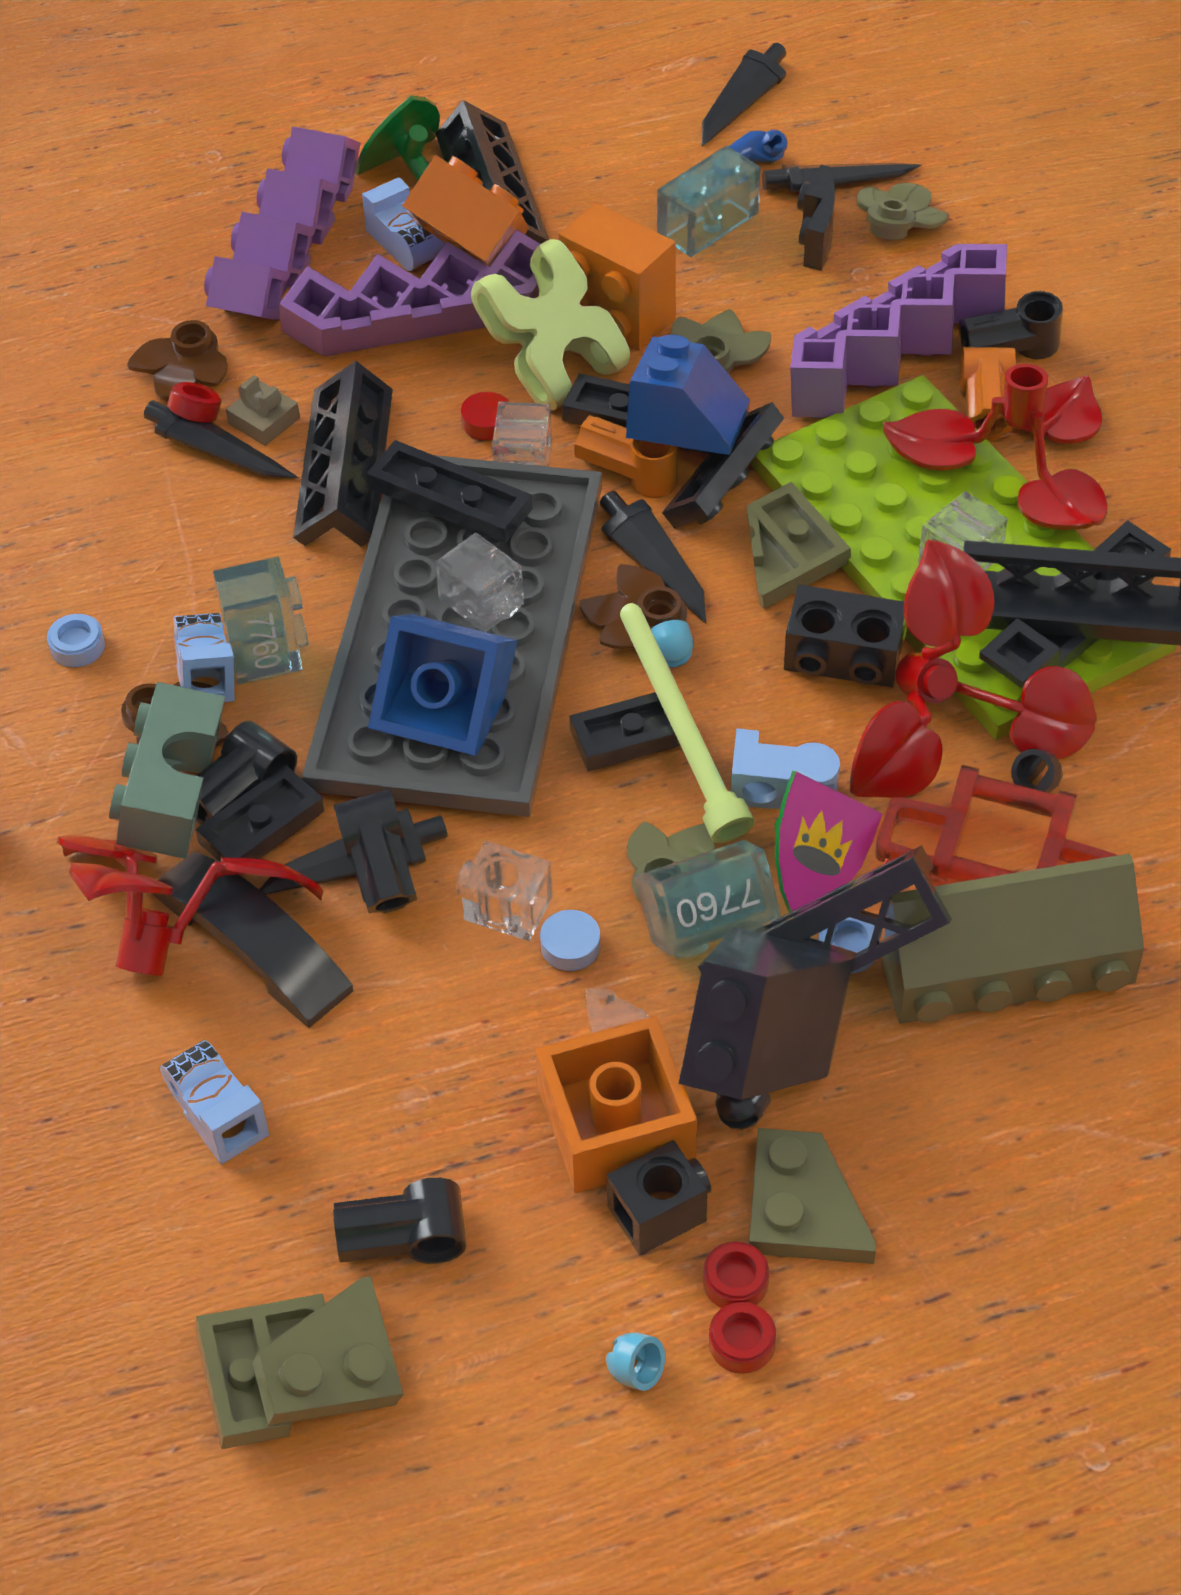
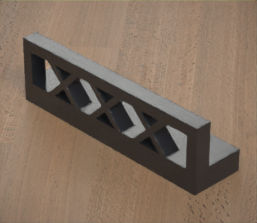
(488, 149)
(339, 452)
(1075, 600)
(858, 895)

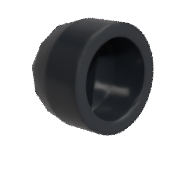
(1029, 766)
(741, 1113)

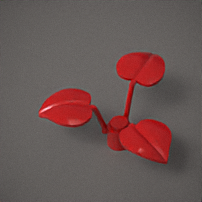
(1062, 412)
(947, 600)
(145, 931)

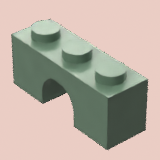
(159, 802)

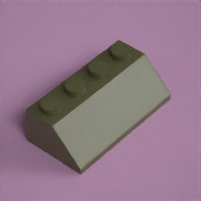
(1018, 940)

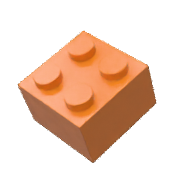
(463, 212)
(626, 271)
(613, 1099)

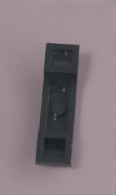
(1023, 651)
(262, 936)

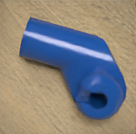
(761, 146)

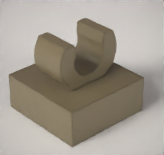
(262, 411)

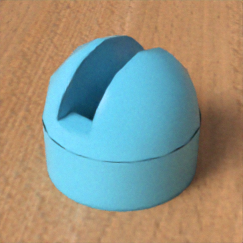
(674, 641)
(638, 1347)

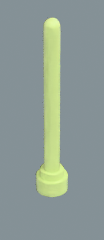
(725, 813)

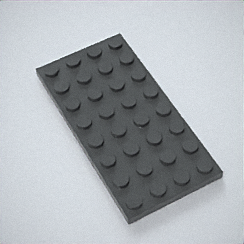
(402, 580)

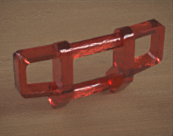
(954, 821)

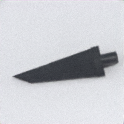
(749, 82)
(793, 176)
(212, 441)
(644, 540)
(333, 863)

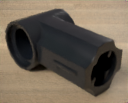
(1029, 328)
(245, 761)
(374, 840)
(419, 1223)

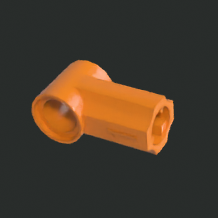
(983, 379)
(646, 463)

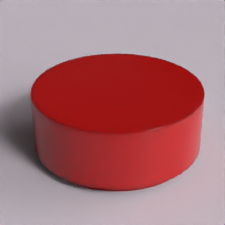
(194, 402)
(480, 413)
(735, 1274)
(742, 1337)

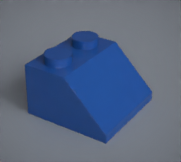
(684, 398)
(441, 682)

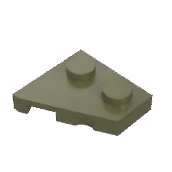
(791, 544)
(804, 1201)
(227, 1350)
(330, 1361)

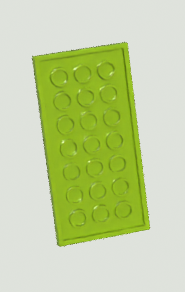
(879, 511)

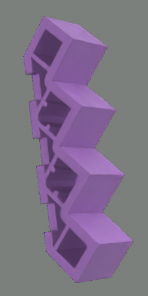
(292, 215)
(395, 305)
(909, 318)

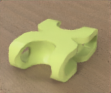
(550, 324)

